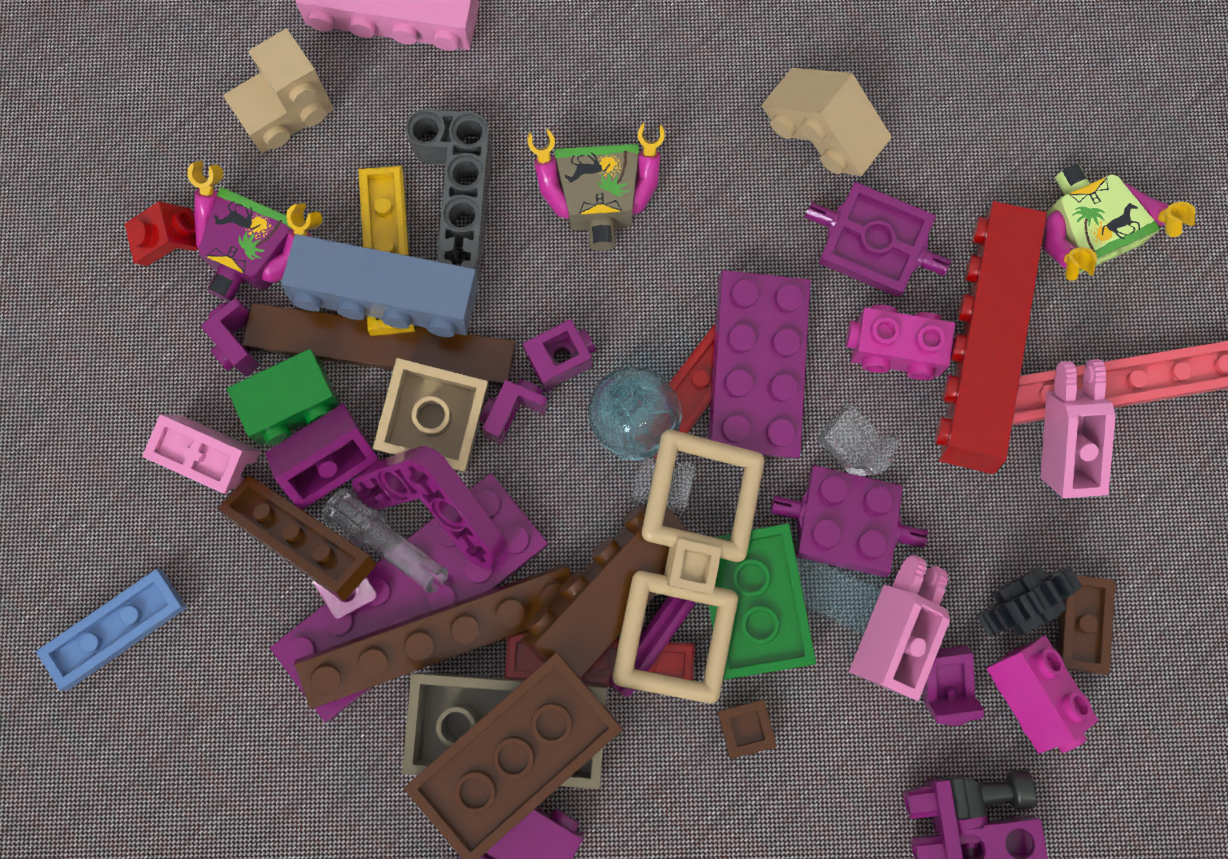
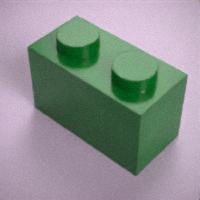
(283, 398)

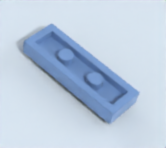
(111, 630)

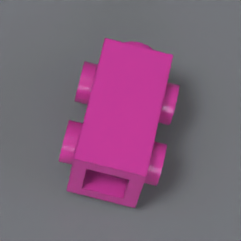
(901, 342)
(1043, 696)

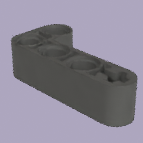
(460, 161)

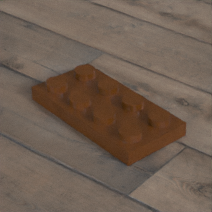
(513, 758)

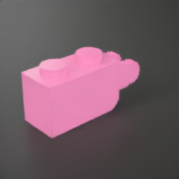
(1078, 433)
(904, 630)

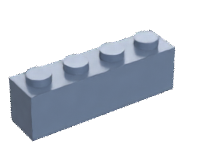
(380, 285)

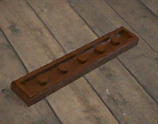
(349, 342)

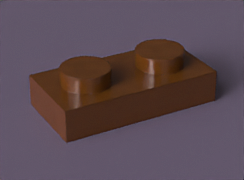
(1088, 626)

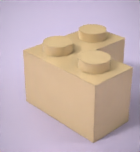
(281, 96)
(831, 114)

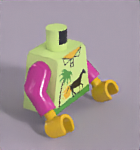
(1104, 221)

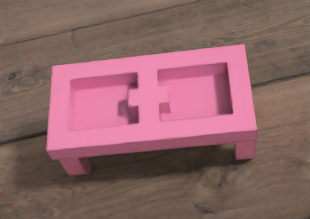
(199, 452)

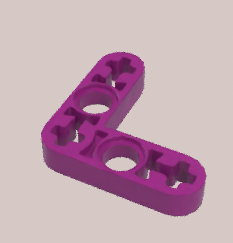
(429, 476)

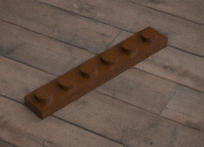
(427, 638)

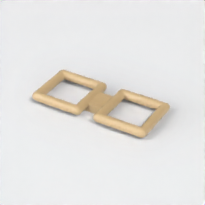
(689, 568)

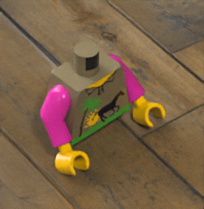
(598, 184)

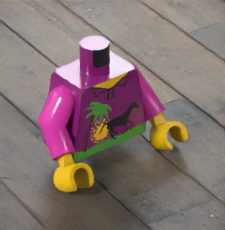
(242, 236)

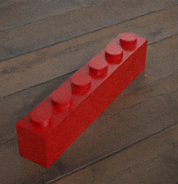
(992, 338)

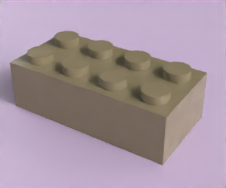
(450, 704)

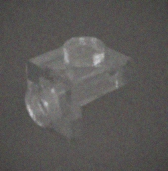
(858, 443)

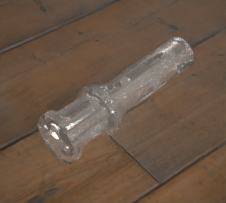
(370, 529)

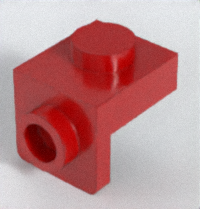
(160, 231)

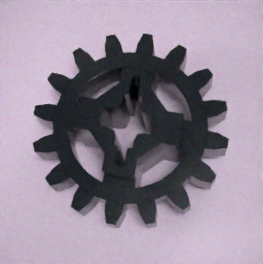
(1029, 601)

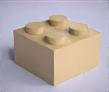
(431, 410)

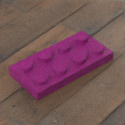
(760, 363)

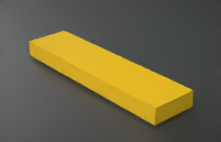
(384, 222)

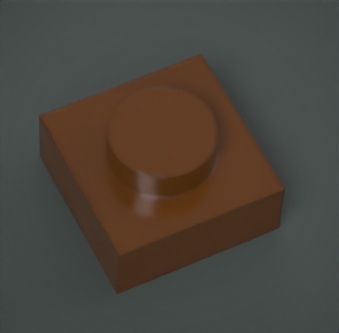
(746, 729)

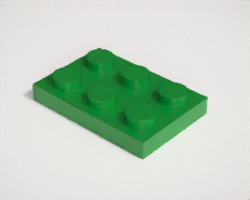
(771, 613)

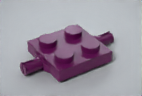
(877, 239)
(849, 521)

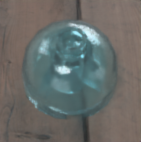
(632, 412)

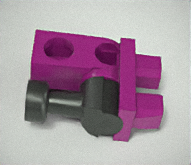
(962, 819)

